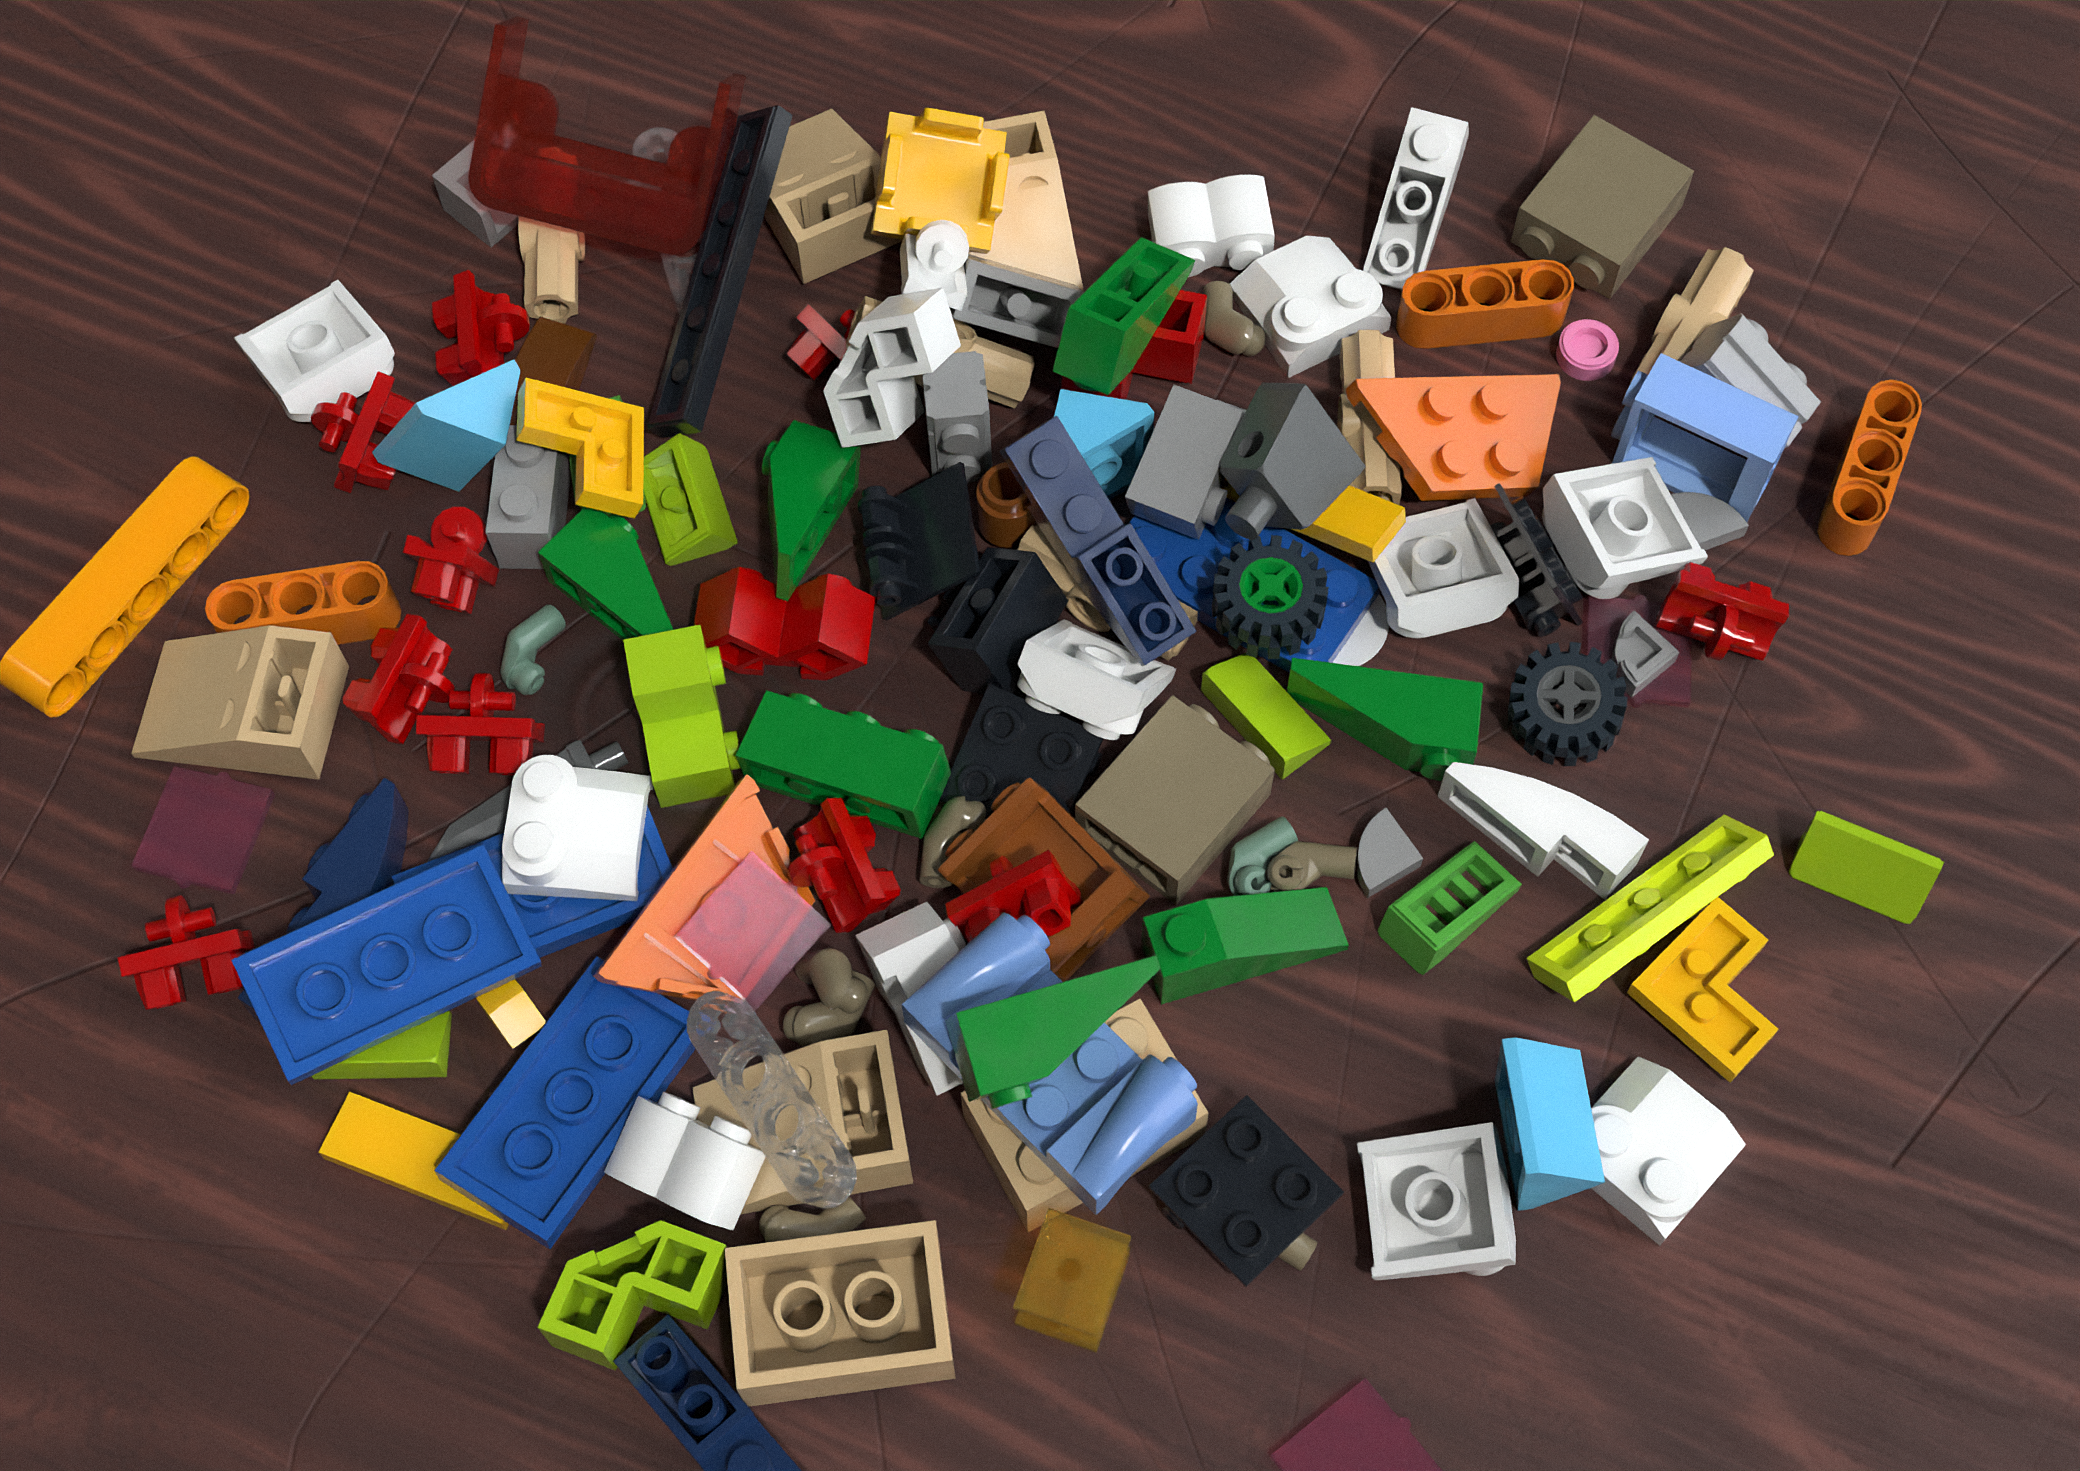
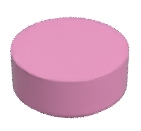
(1587, 350)

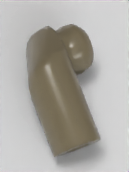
(1227, 327)

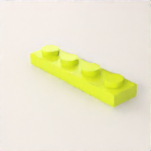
(1649, 907)

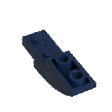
(1095, 543)
(356, 861)
(699, 1403)

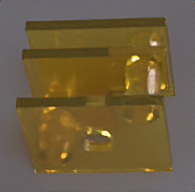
(1072, 1280)

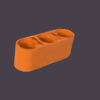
(1507, 287)
(1863, 490)
(331, 590)

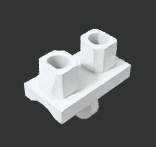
(936, 261)

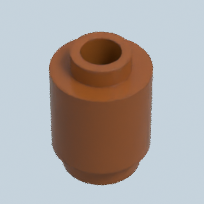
(1003, 507)

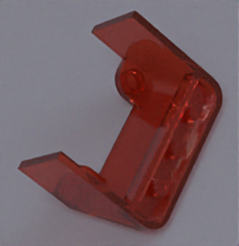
(584, 187)

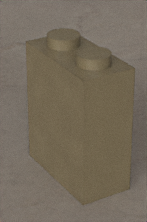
(1601, 206)
(1175, 797)

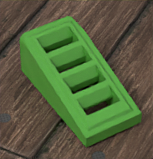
(1419, 934)

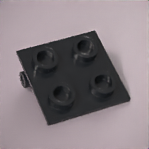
(918, 540)
(1544, 583)
(1018, 743)
(1245, 1190)

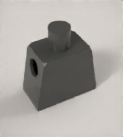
(1285, 461)

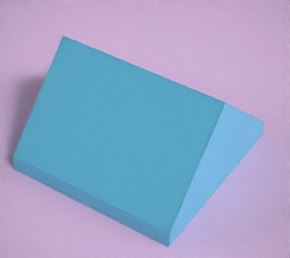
(454, 430)
(1107, 434)
(1546, 1122)

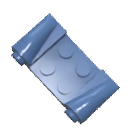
(1099, 1107)

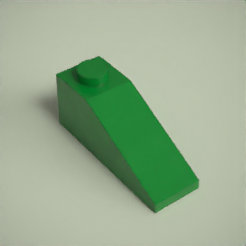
(1119, 316)
(806, 495)
(605, 574)
(1403, 716)
(1239, 939)
(1030, 1034)

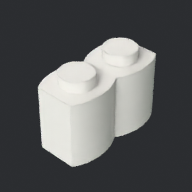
(1213, 222)
(685, 1161)

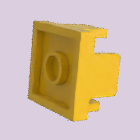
(940, 170)

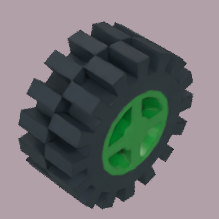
(1269, 575)

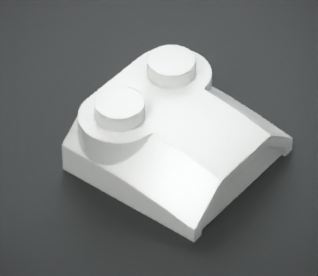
(1308, 301)
(318, 351)
(1617, 526)
(1444, 572)
(1089, 679)
(574, 831)
(1659, 1147)
(1439, 1203)

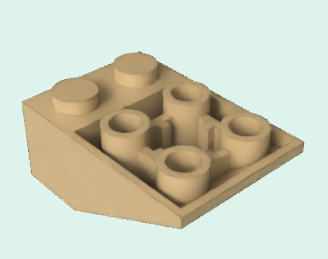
(825, 197)
(1034, 219)
(245, 701)
(857, 1094)

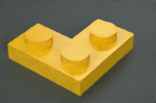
(601, 434)
(1691, 992)

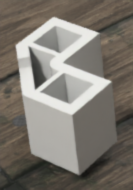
(874, 385)
(903, 958)

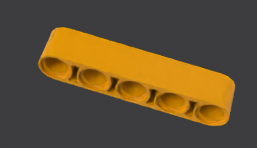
(123, 587)

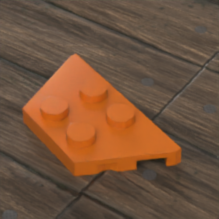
(1463, 430)
(648, 953)

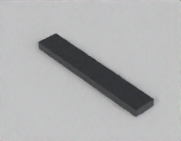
(719, 273)

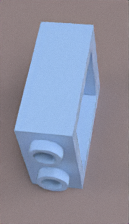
(1713, 412)

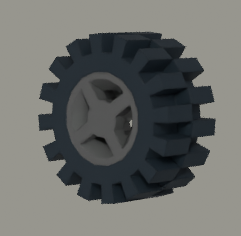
(1572, 683)

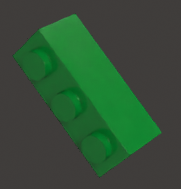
(825, 754)

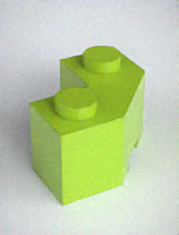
(681, 715)
(606, 1290)

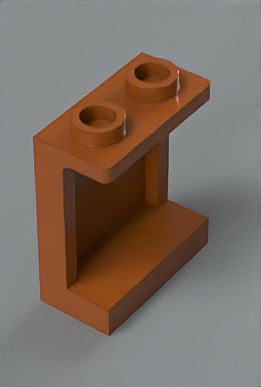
(1028, 823)

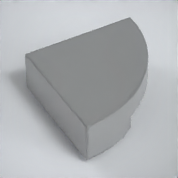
(1710, 519)
(1641, 653)
(1384, 854)

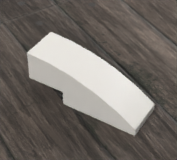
(1544, 824)

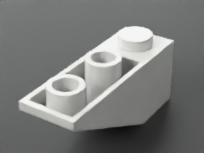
(1416, 197)

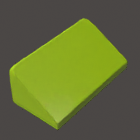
(686, 501)
(1264, 713)
(1864, 867)
(412, 1054)

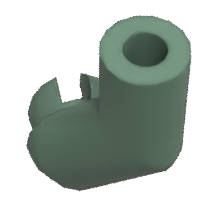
(521, 647)
(1253, 854)

